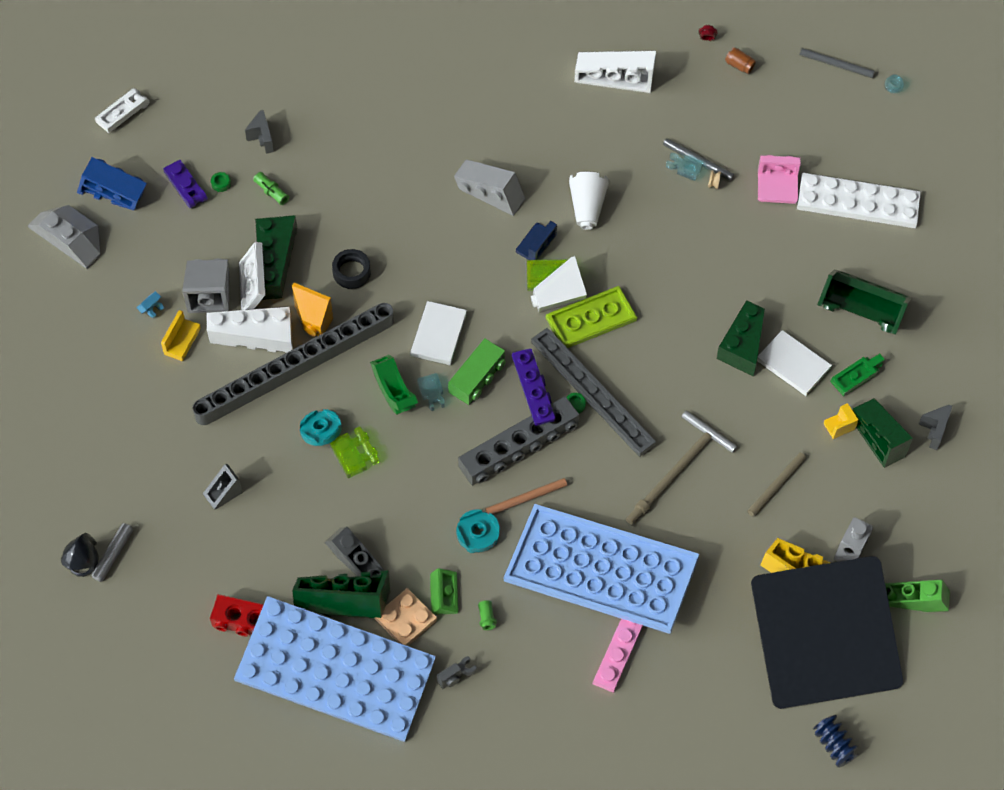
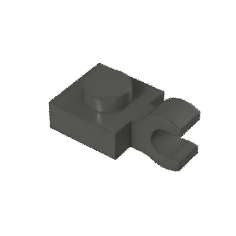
(452, 675)

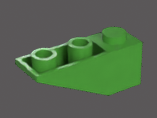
(919, 595)

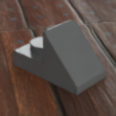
(259, 130)
(936, 421)

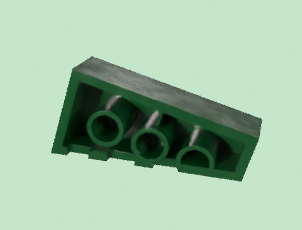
(277, 242)
(343, 595)

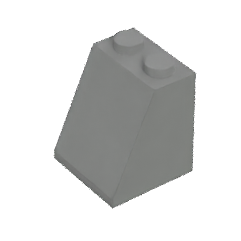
(207, 285)

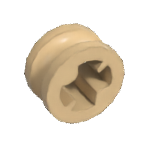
(714, 179)

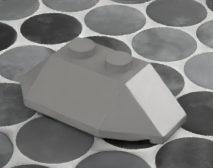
(69, 233)

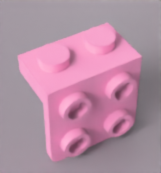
(778, 179)

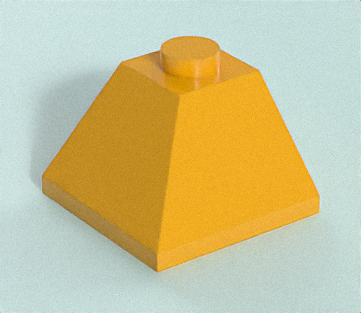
(313, 309)

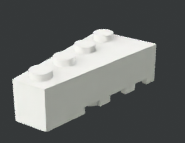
(616, 69)
(252, 328)

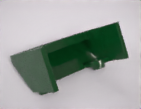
(864, 299)

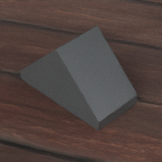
(223, 487)

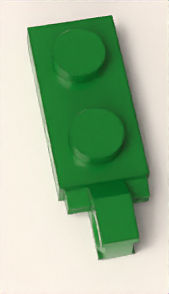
(857, 374)

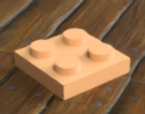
(406, 618)

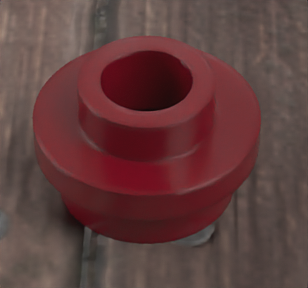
(708, 32)

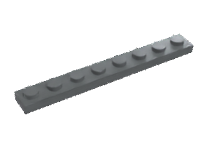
(594, 392)

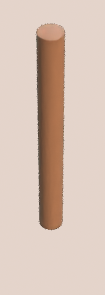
(526, 496)

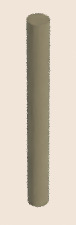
(776, 484)

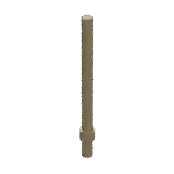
(644, 505)

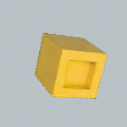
(841, 423)

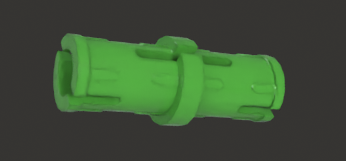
(271, 188)

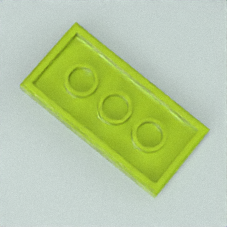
(591, 317)

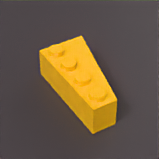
(787, 556)

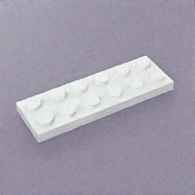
(858, 200)

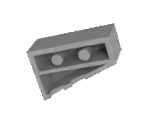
(491, 185)

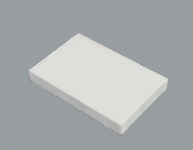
(252, 277)
(438, 333)
(794, 362)

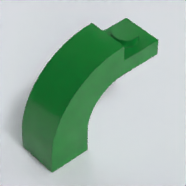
(392, 385)

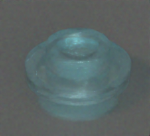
(894, 84)

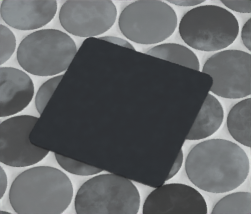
(826, 632)

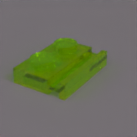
(539, 270)

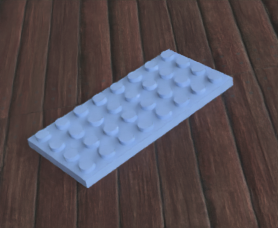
(602, 568)
(335, 668)

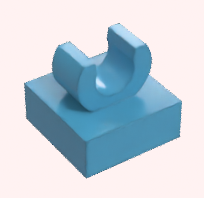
(149, 303)

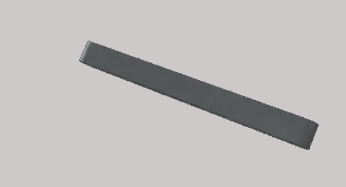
(288, 371)

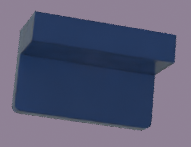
(537, 241)

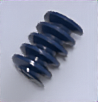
(835, 741)

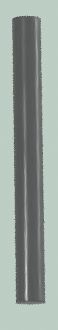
(836, 62)
(706, 163)

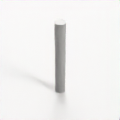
(705, 428)

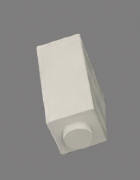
(560, 287)

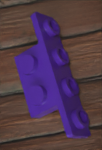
(533, 387)

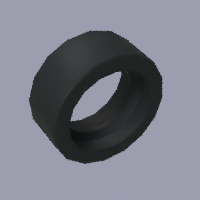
(348, 256)

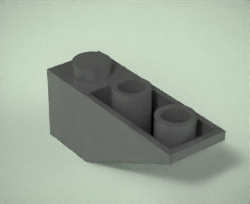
(352, 552)

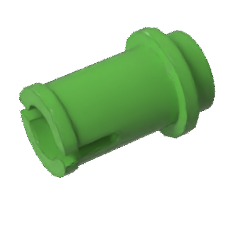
(486, 613)

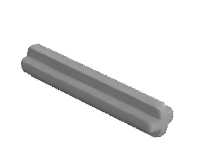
(112, 552)

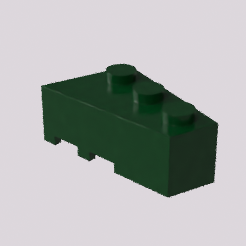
(743, 338)

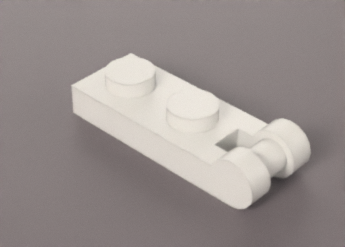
(121, 110)

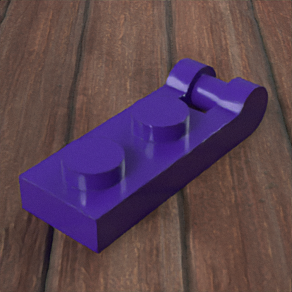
(185, 183)

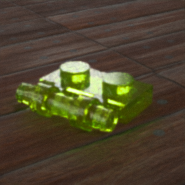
(348, 455)

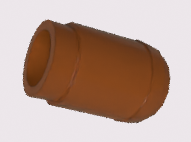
(740, 60)

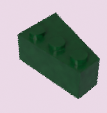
(882, 432)

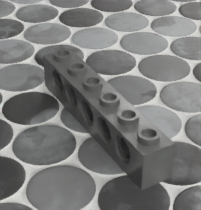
(506, 441)

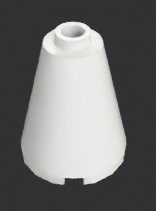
(588, 196)

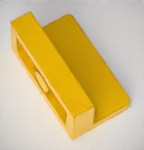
(179, 337)

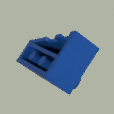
(111, 183)

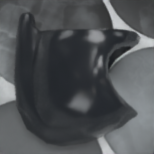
(81, 555)

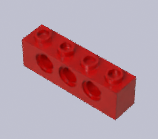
(226, 607)

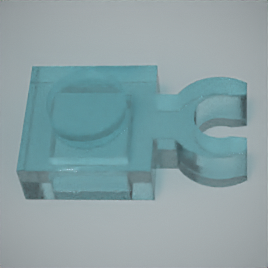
(687, 167)
(431, 388)

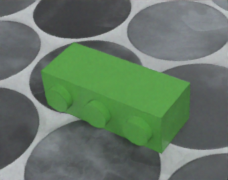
(477, 372)

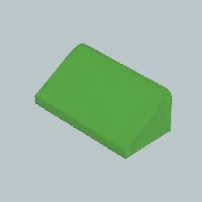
(444, 592)

